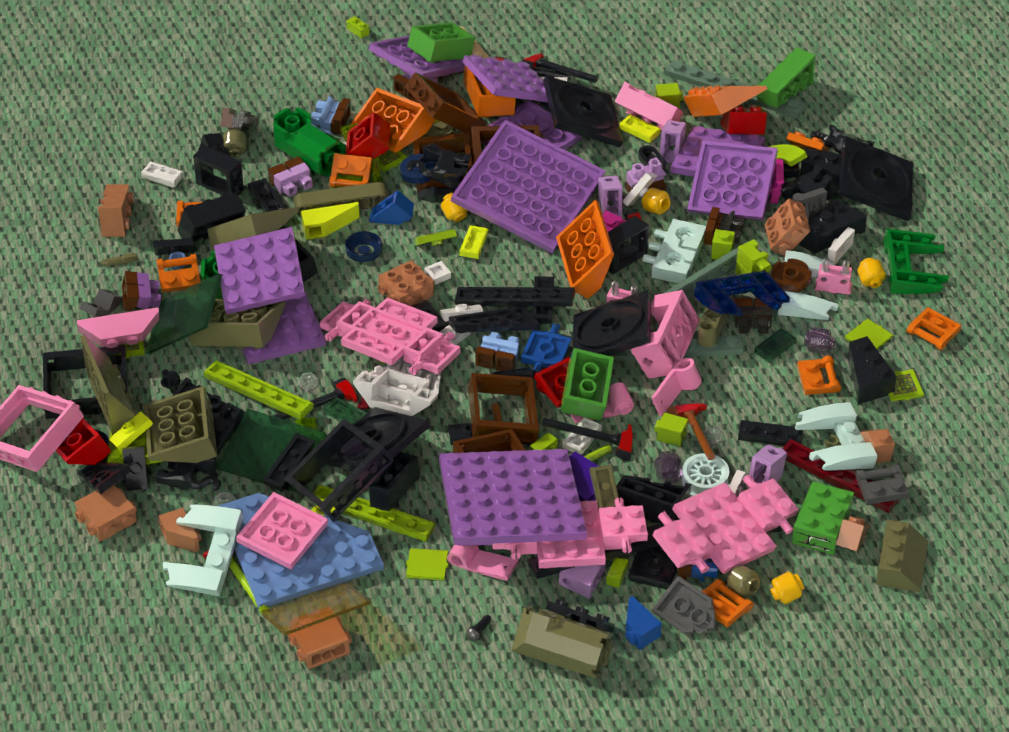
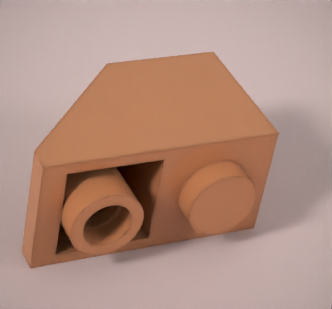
(852, 533)
(179, 535)

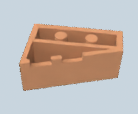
(115, 210)

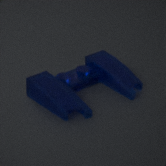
(716, 292)

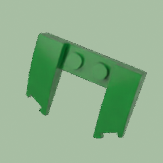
(902, 278)

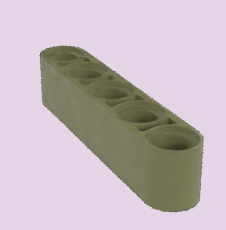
(365, 194)
(711, 326)

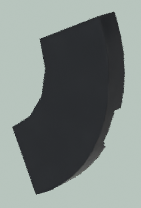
(434, 194)

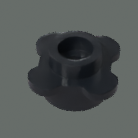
(170, 380)

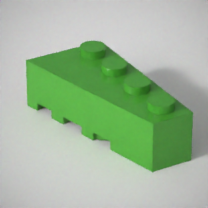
(788, 78)

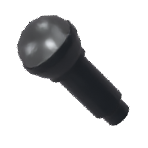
(474, 632)

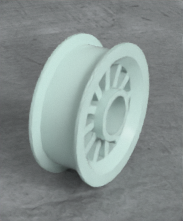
(704, 473)

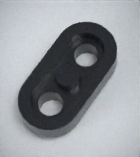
(647, 152)

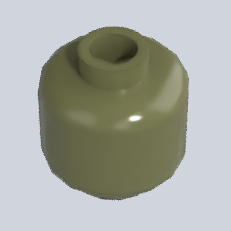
(235, 142)
(743, 581)

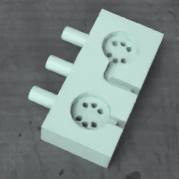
(683, 243)

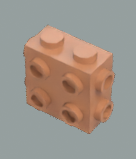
(787, 227)
(406, 284)
(105, 512)
(321, 642)

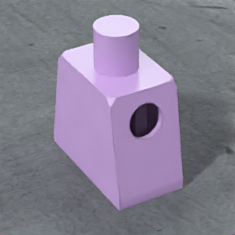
(672, 134)
(610, 190)
(768, 462)
(582, 579)

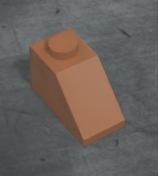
(881, 442)

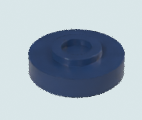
(415, 176)
(360, 238)

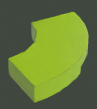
(790, 154)

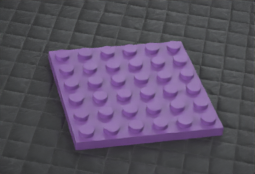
(527, 185)
(511, 497)

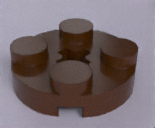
(801, 279)

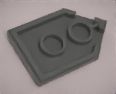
(686, 608)

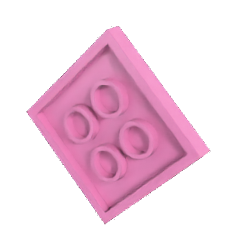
(282, 530)

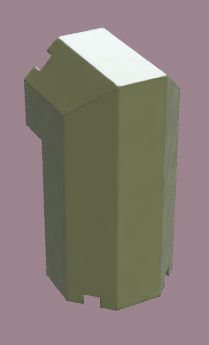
(562, 642)

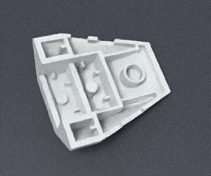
(398, 389)

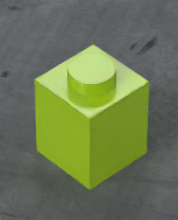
(669, 93)
(722, 243)
(671, 429)

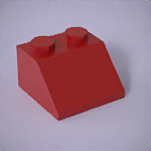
(745, 120)
(369, 137)
(83, 446)

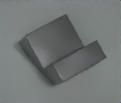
(103, 304)

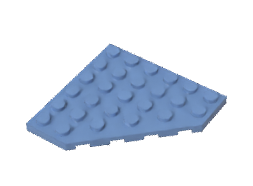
(333, 558)

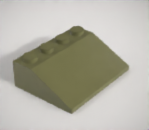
(250, 226)
(239, 329)
(107, 386)
(181, 428)

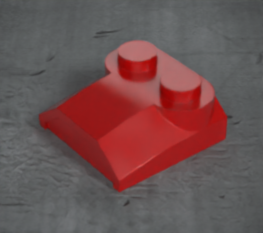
(552, 381)

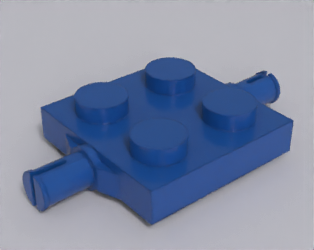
(545, 348)

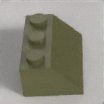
(902, 557)

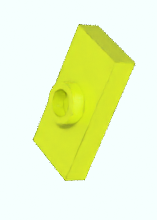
(639, 128)
(474, 242)
(130, 431)

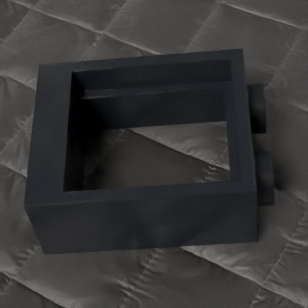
(206, 160)
(638, 233)

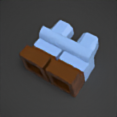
(331, 114)
(497, 352)

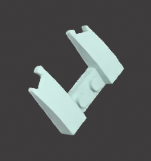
(802, 304)
(853, 451)
(211, 577)

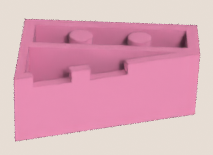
(648, 107)

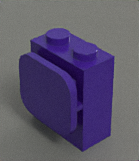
(580, 468)

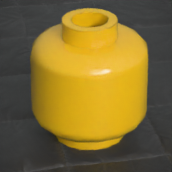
(656, 201)
(453, 211)
(871, 272)
(787, 587)

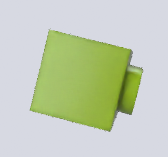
(358, 27)
(547, 442)
(617, 572)

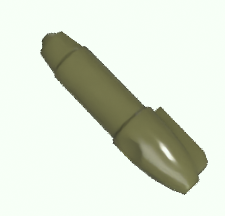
(125, 259)

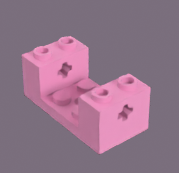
(676, 329)

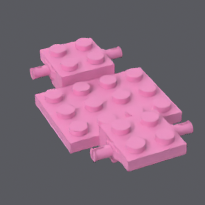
(390, 333)
(726, 526)
(606, 530)

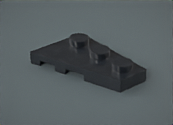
(103, 475)

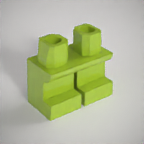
(750, 259)

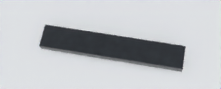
(515, 296)

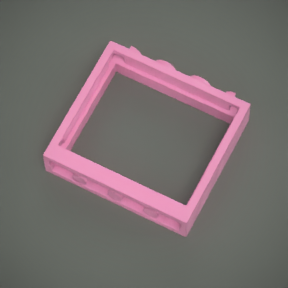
(11, 409)

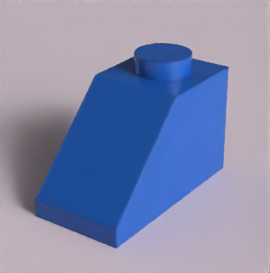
(392, 210)
(641, 625)

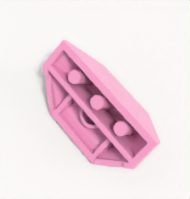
(119, 328)

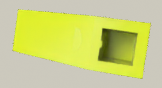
(326, 220)

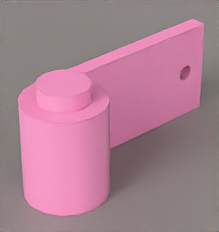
(681, 377)
(618, 402)
(482, 562)

